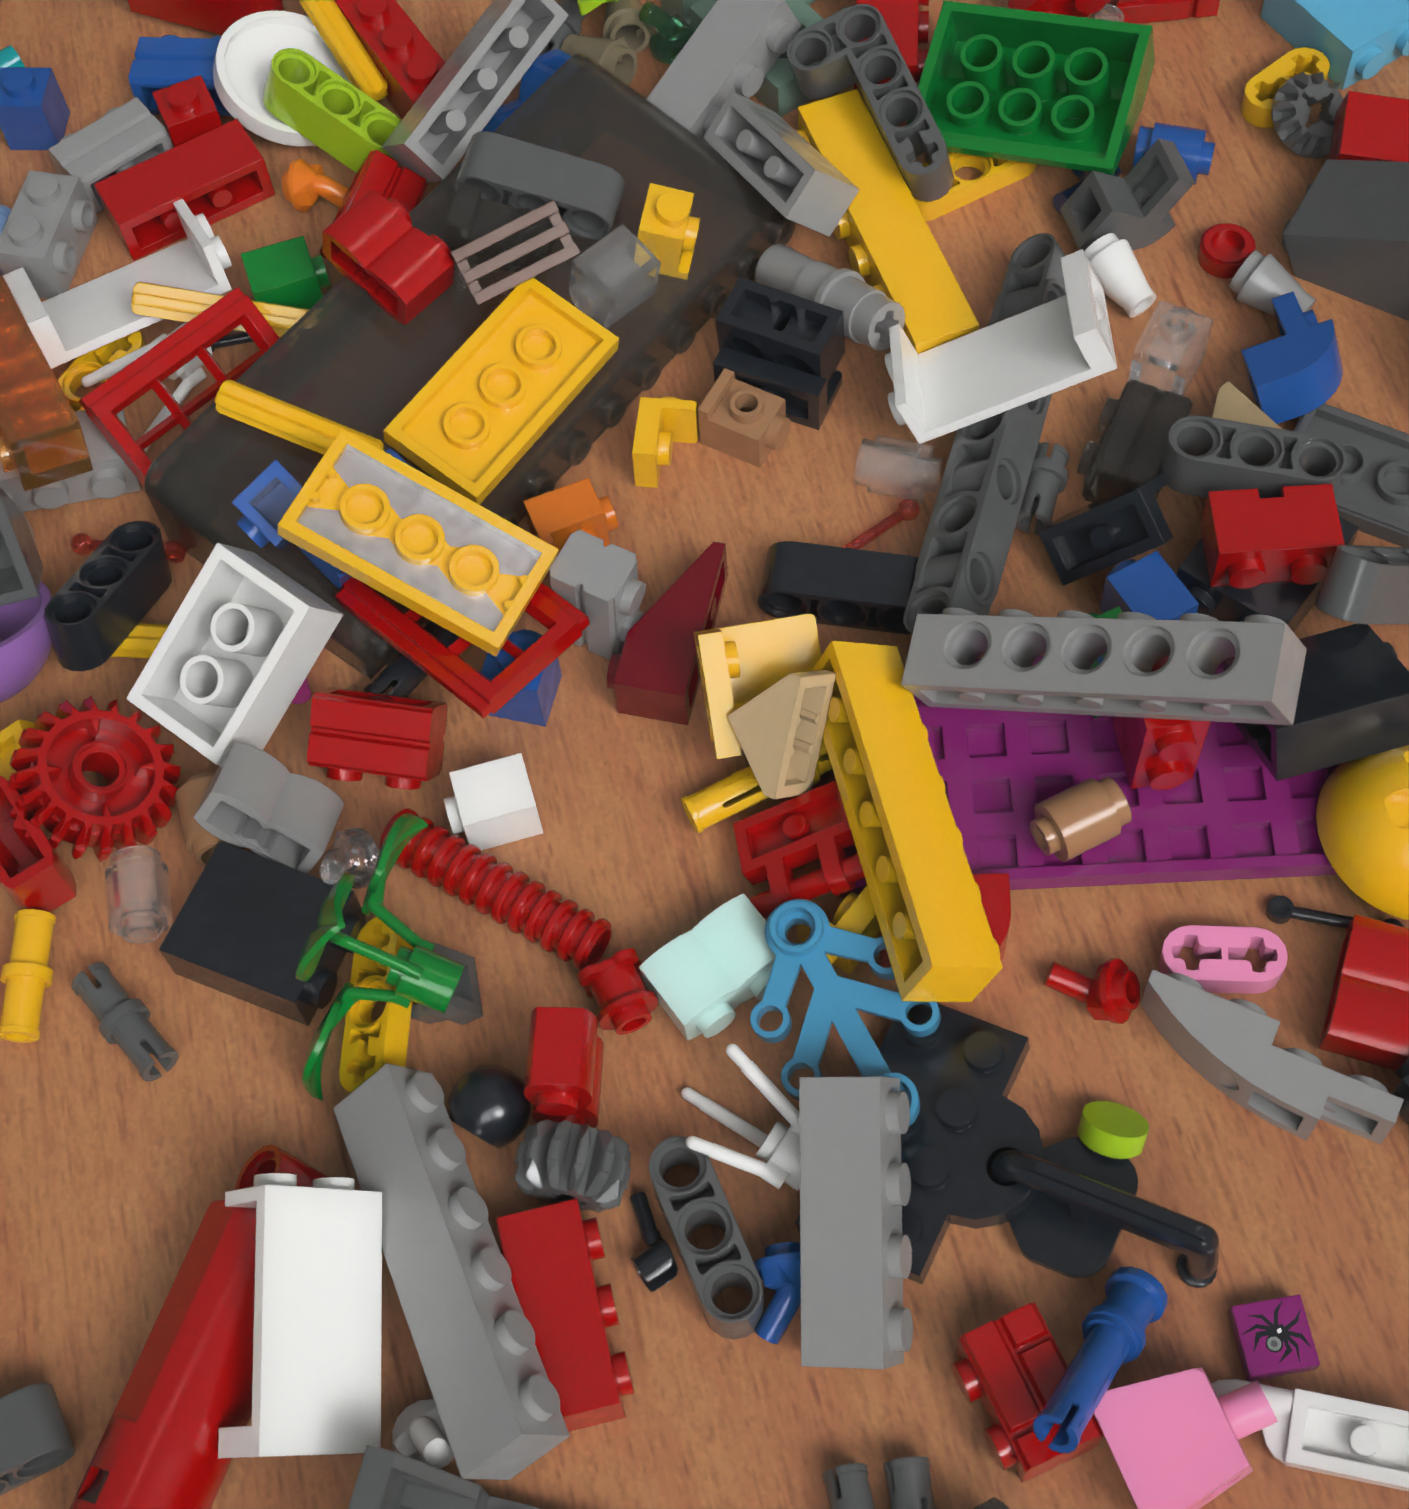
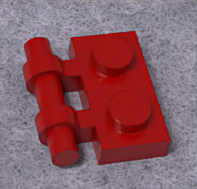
(792, 836)

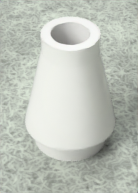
(1120, 274)

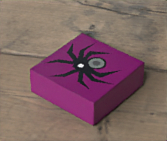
(1273, 1338)

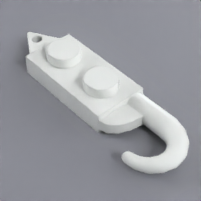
(1335, 1435)

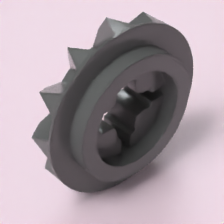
(1292, 109)

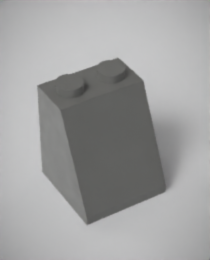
(1355, 233)

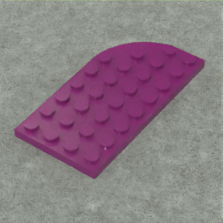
(1215, 827)

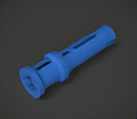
(1111, 1338)

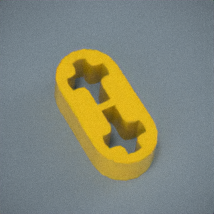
(1262, 88)

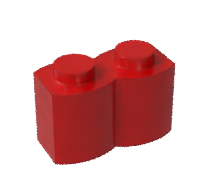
(388, 256)
(28, 861)
(1370, 995)
(564, 1065)

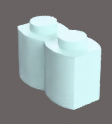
(711, 969)

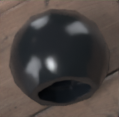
(490, 1104)

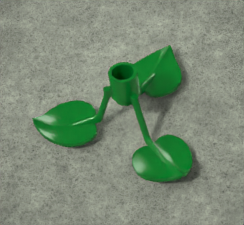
(416, 973)

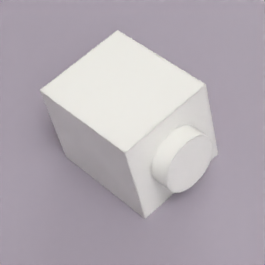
(493, 803)

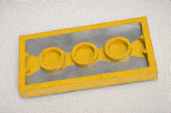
(417, 542)

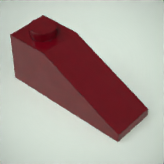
(659, 659)

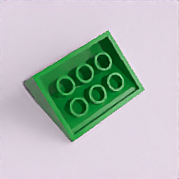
(1036, 85)

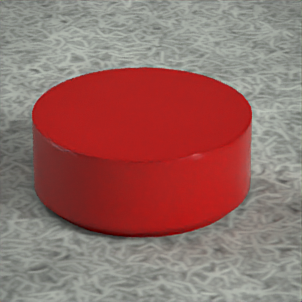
(1224, 249)

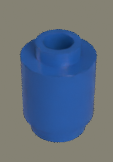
(1189, 142)

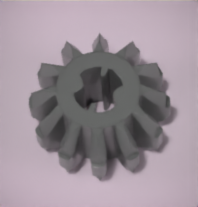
(573, 1162)

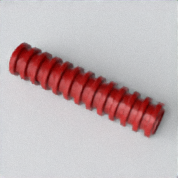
(505, 895)

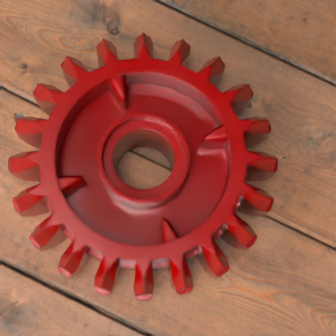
(102, 742)

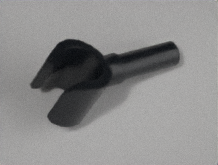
(656, 1261)

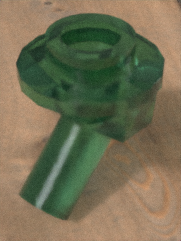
(669, 34)

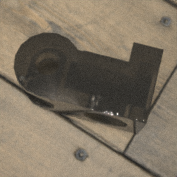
(476, 216)

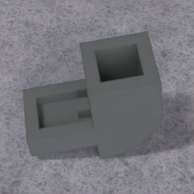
(1130, 206)

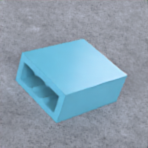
(1352, 34)

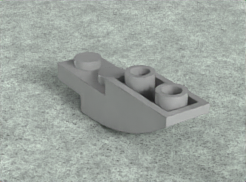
(1235, 1053)

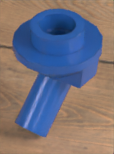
(781, 1273)

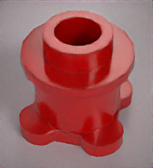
(619, 992)

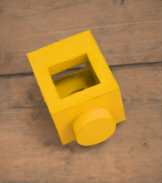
(669, 229)

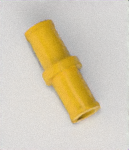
(26, 976)

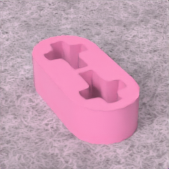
(1222, 957)

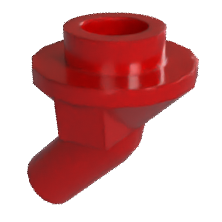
(1108, 995)

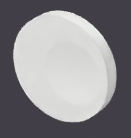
(245, 60)

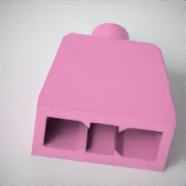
(1179, 1438)

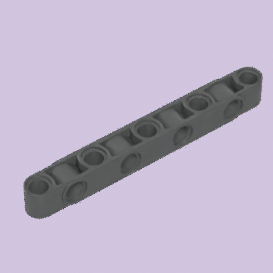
(987, 468)

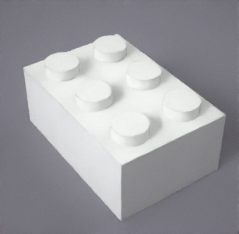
(234, 654)

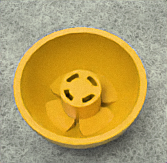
(1366, 828)

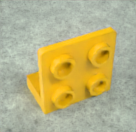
(744, 662)

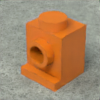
(570, 509)

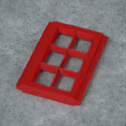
(162, 361)
(445, 663)

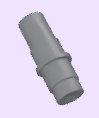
(865, 308)

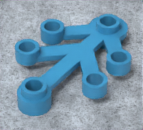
(833, 998)

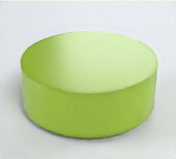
(1112, 1129)

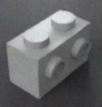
(48, 231)

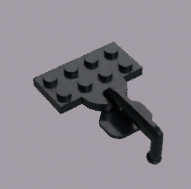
(1057, 1198)

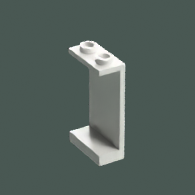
(102, 307)
(1005, 361)
(313, 1319)

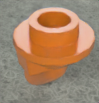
(306, 182)

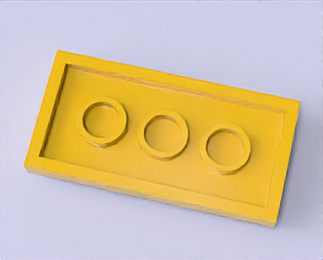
(501, 390)

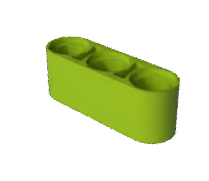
(326, 108)

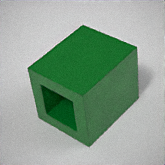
(286, 274)

